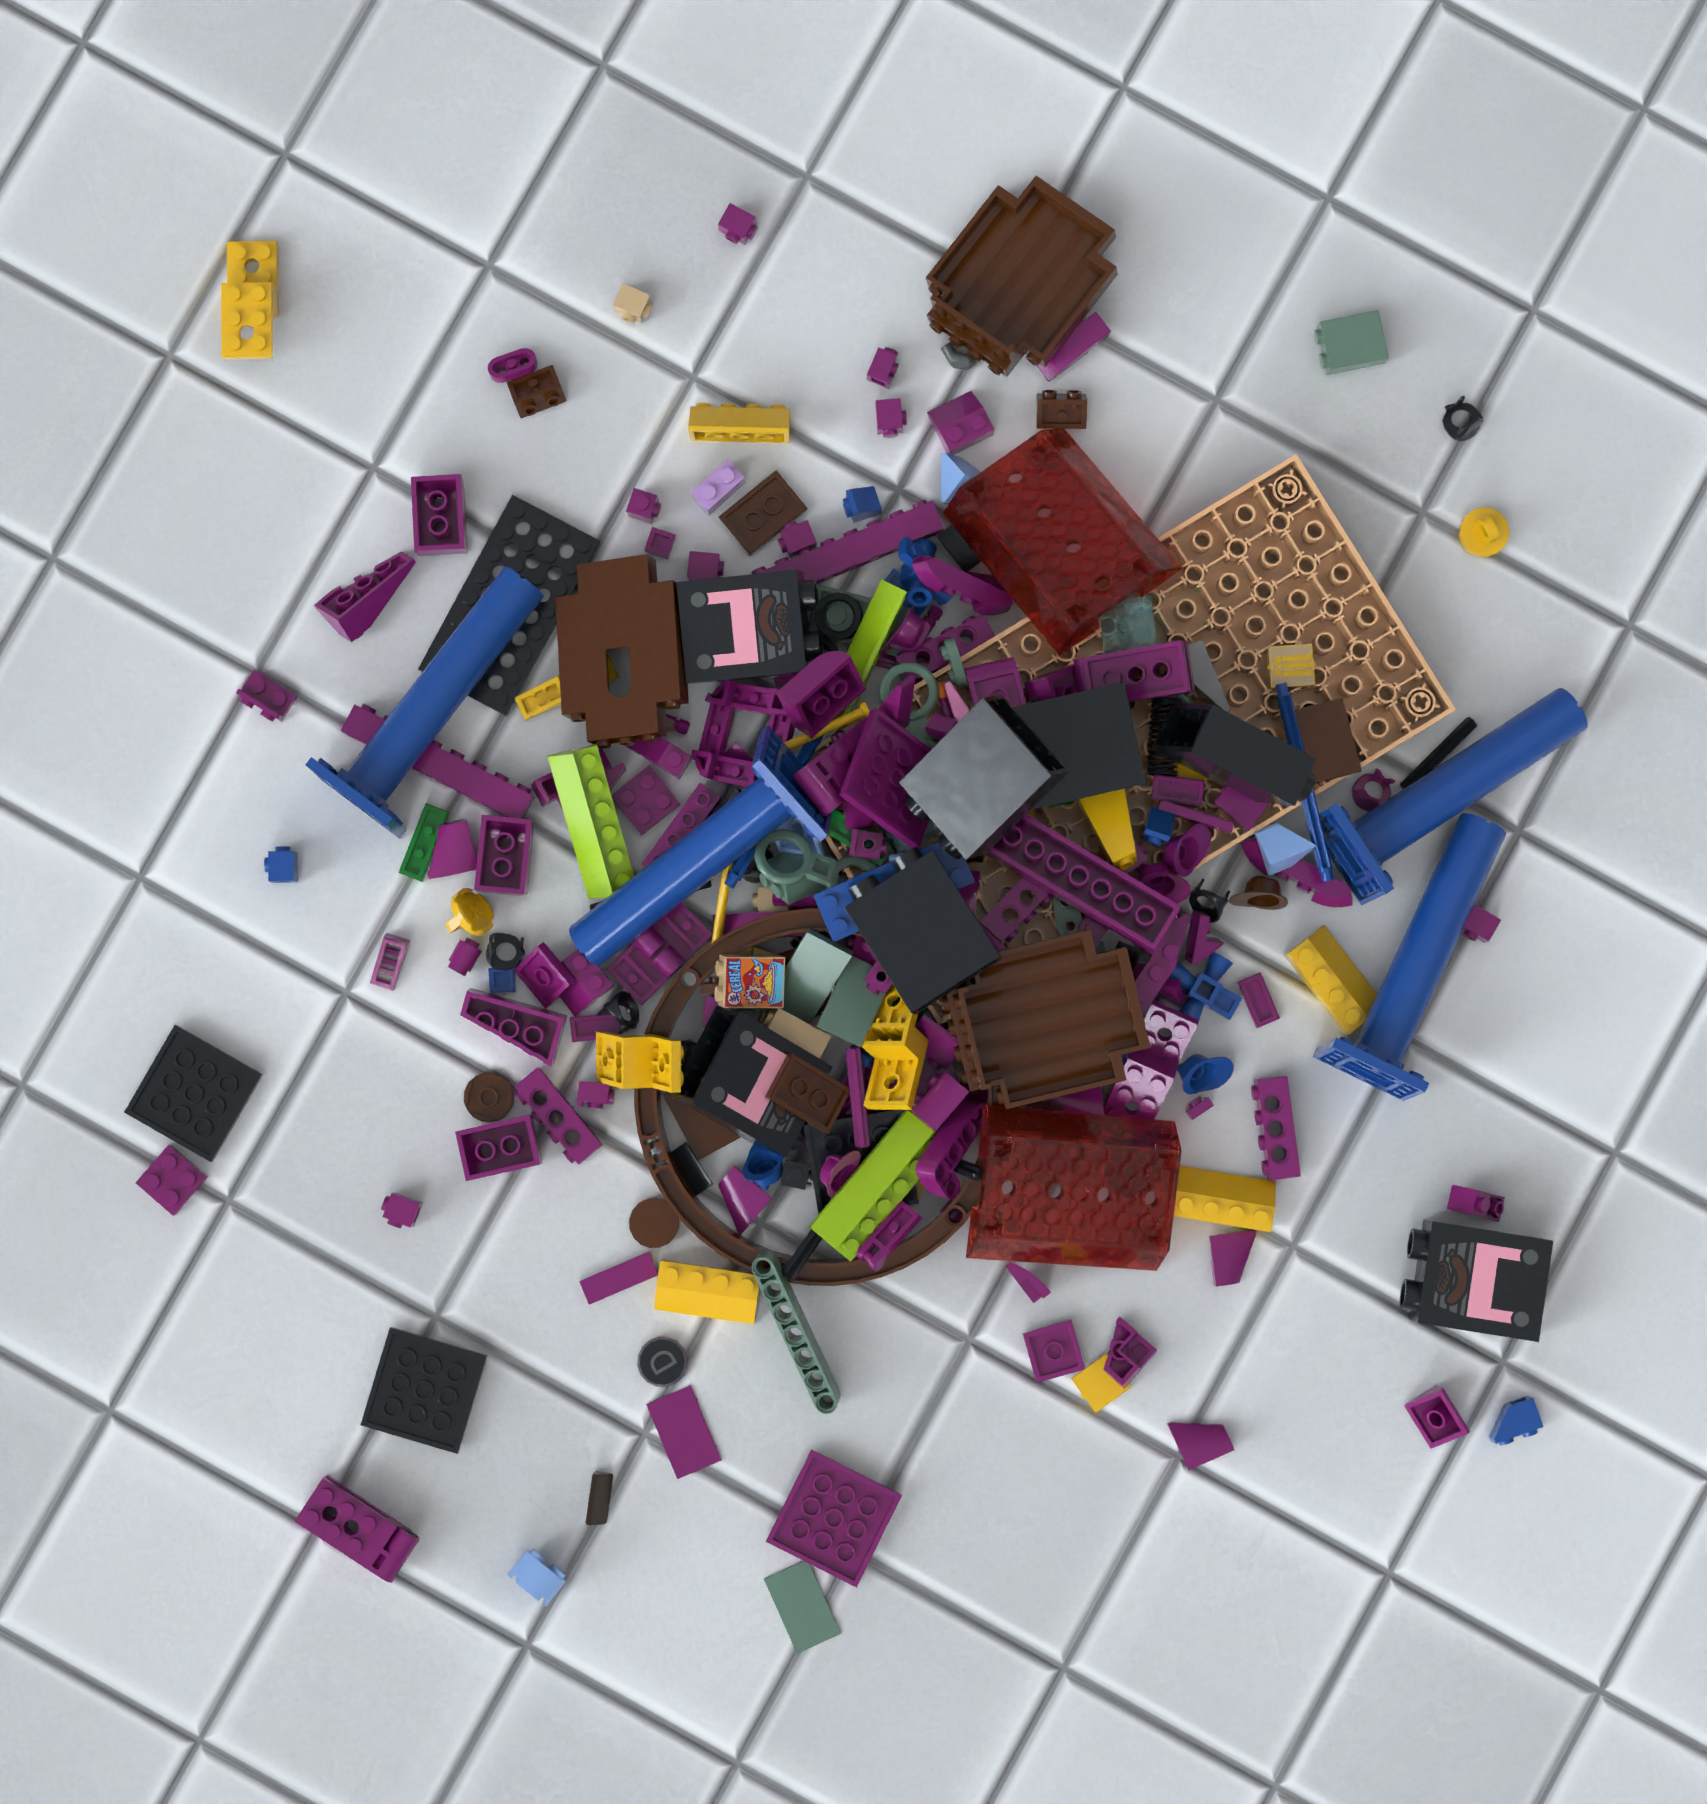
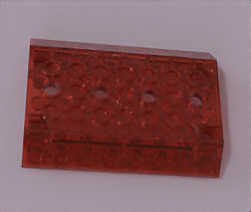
(1031, 551)
(1082, 1157)

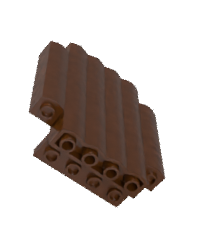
(1020, 277)
(1047, 1020)

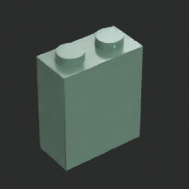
(1351, 342)
(794, 892)

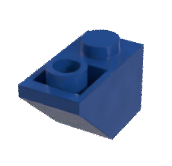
(861, 503)
(1157, 827)
(1516, 1419)

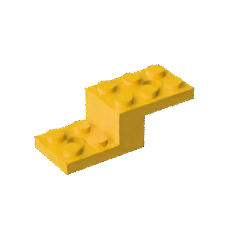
(249, 300)
(897, 1053)
(639, 1061)

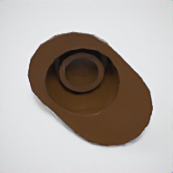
(1260, 893)

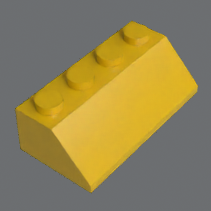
(739, 424)
(1333, 979)
(1225, 1198)
(706, 1291)

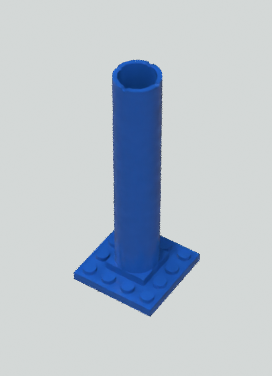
(432, 699)
(1445, 791)
(702, 852)
(1419, 963)

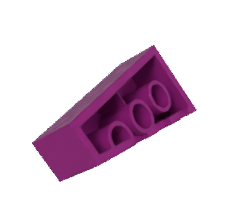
(522, 1024)

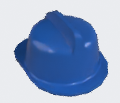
(1204, 1074)
(763, 1167)

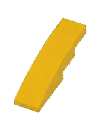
(548, 695)

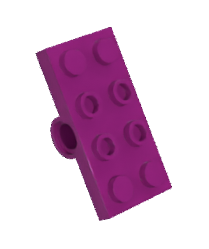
(659, 953)

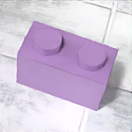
(718, 487)

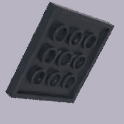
(193, 1093)
(841, 1141)
(424, 1390)

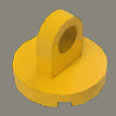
(1484, 532)
(471, 913)

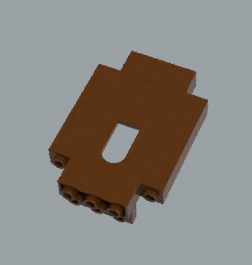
(616, 609)

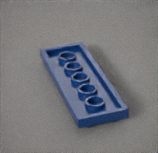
(835, 898)

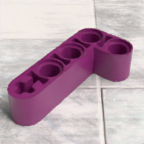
(947, 1149)

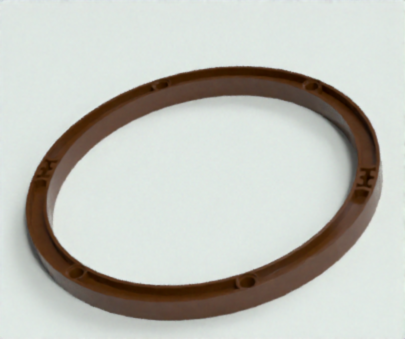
(680, 1196)

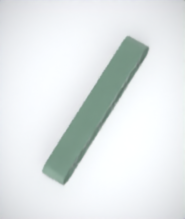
(796, 1343)

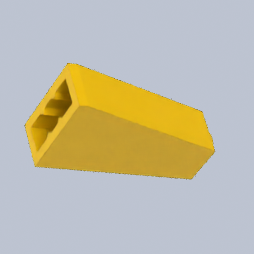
(1112, 826)

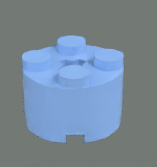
(537, 1577)

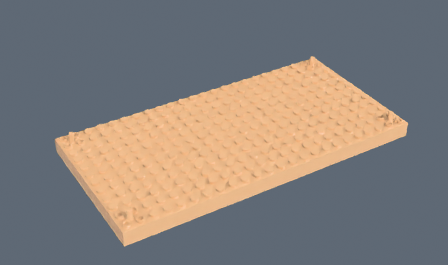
(1253, 576)

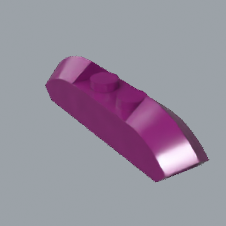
(950, 580)
(1329, 893)

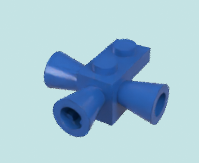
(918, 593)
(1206, 990)

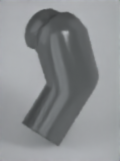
(957, 360)

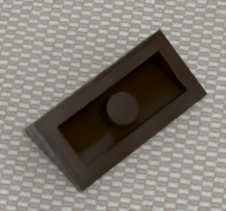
(599, 1498)

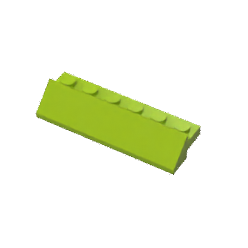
(874, 632)
(591, 820)
(874, 1186)

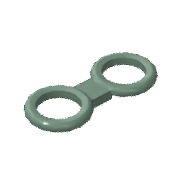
(917, 718)
(814, 867)

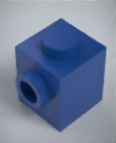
(282, 865)

